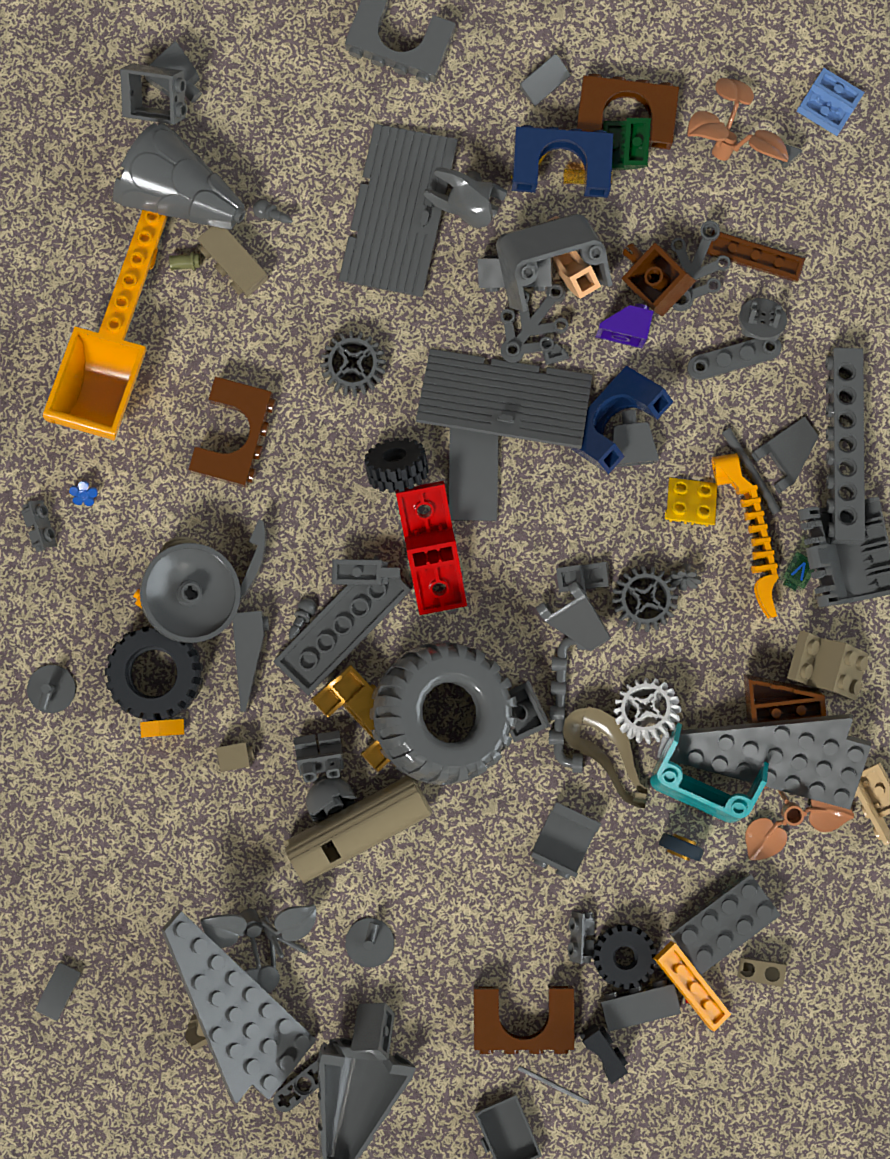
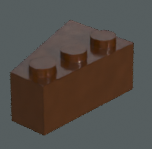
(778, 700)

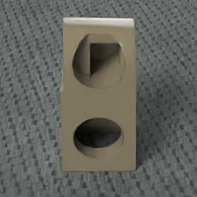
(762, 971)

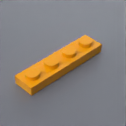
(692, 986)

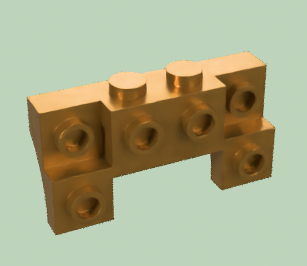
(355, 695)

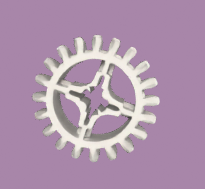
(656, 693)

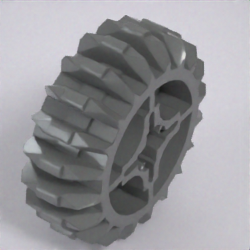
(360, 356)
(655, 605)

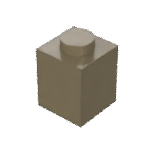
(235, 756)

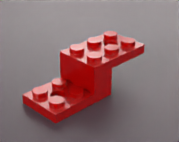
(431, 548)

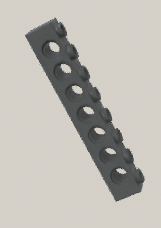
(852, 362)

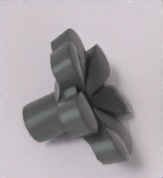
(685, 577)

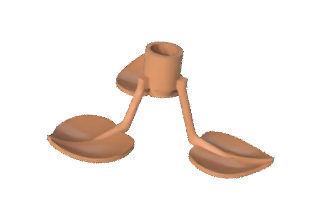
(709, 126)
(767, 839)

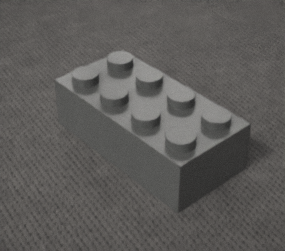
(724, 923)

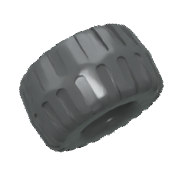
(400, 721)

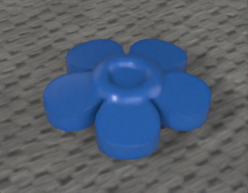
(83, 494)

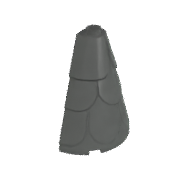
(172, 180)
(355, 1096)

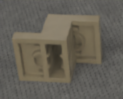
(828, 665)

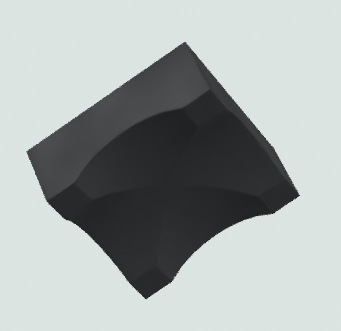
(600, 1043)

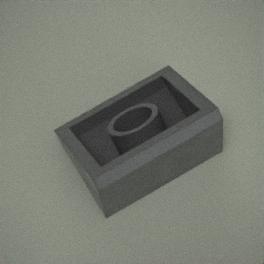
(528, 712)

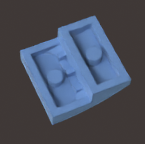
(830, 101)

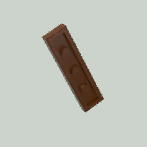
(757, 256)

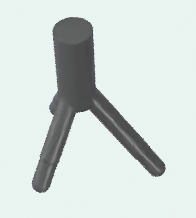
(275, 945)

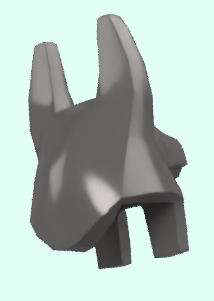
(468, 196)

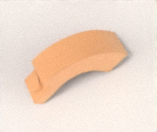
(575, 273)

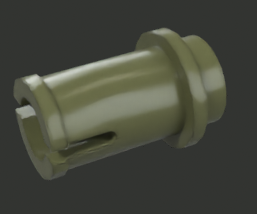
(187, 261)

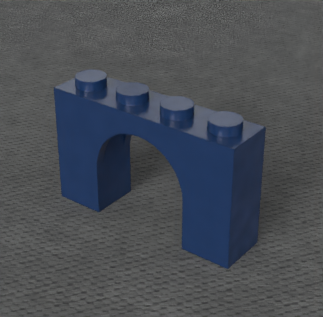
(591, 147)
(626, 391)

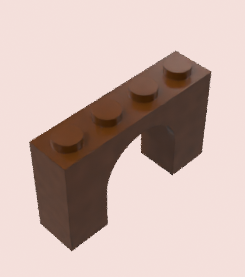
(658, 99)
(236, 466)
(555, 1034)

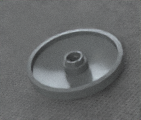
(190, 593)

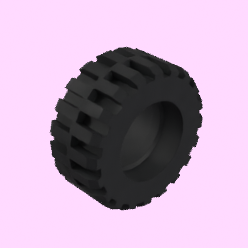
(152, 707)

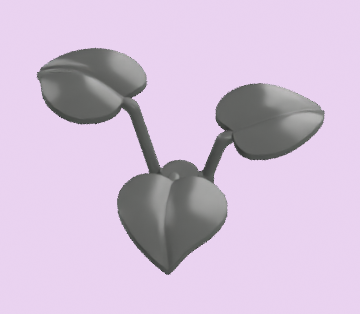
(291, 923)

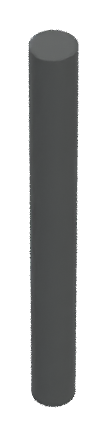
(751, 471)

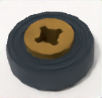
(681, 847)

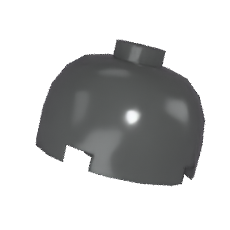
(328, 797)

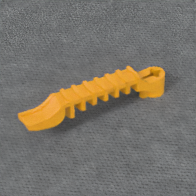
(728, 471)

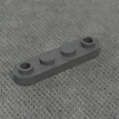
(732, 358)

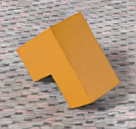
(162, 728)

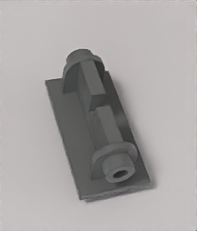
(36, 515)
(579, 948)

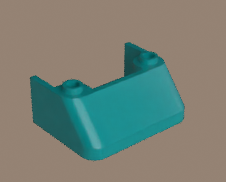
(669, 779)

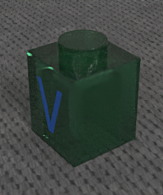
(796, 573)

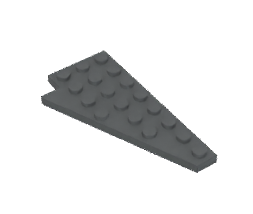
(804, 755)

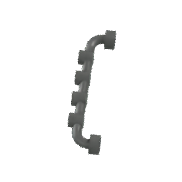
(557, 711)

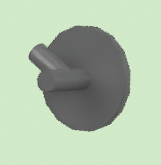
(51, 689)
(369, 942)

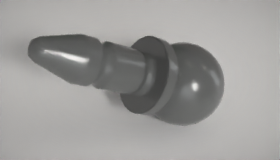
(265, 210)
(306, 608)

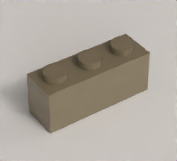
(232, 260)

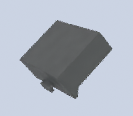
(507, 1130)

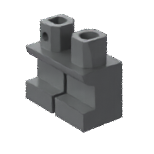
(311, 762)

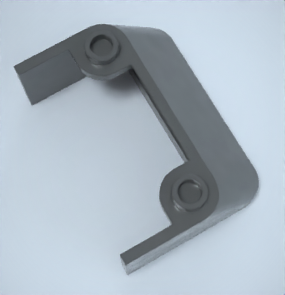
(522, 249)

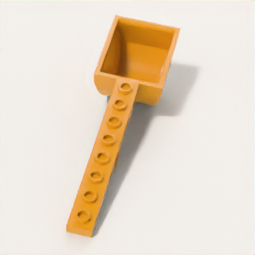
(102, 366)

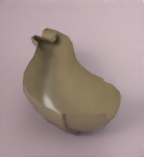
(606, 724)

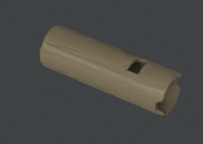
(357, 828)

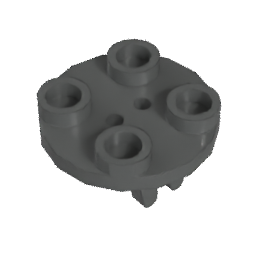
(752, 315)

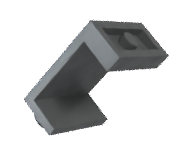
(564, 840)

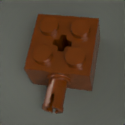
(647, 270)

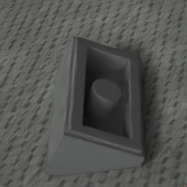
(544, 80)

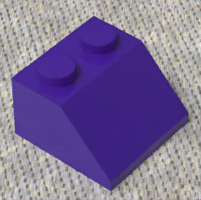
(627, 326)

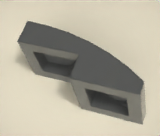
(590, 576)
(58, 992)

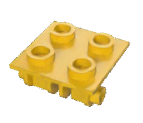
(691, 502)

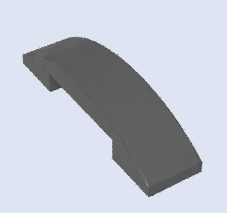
(259, 539)

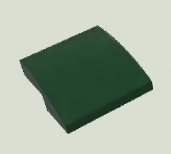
(630, 142)

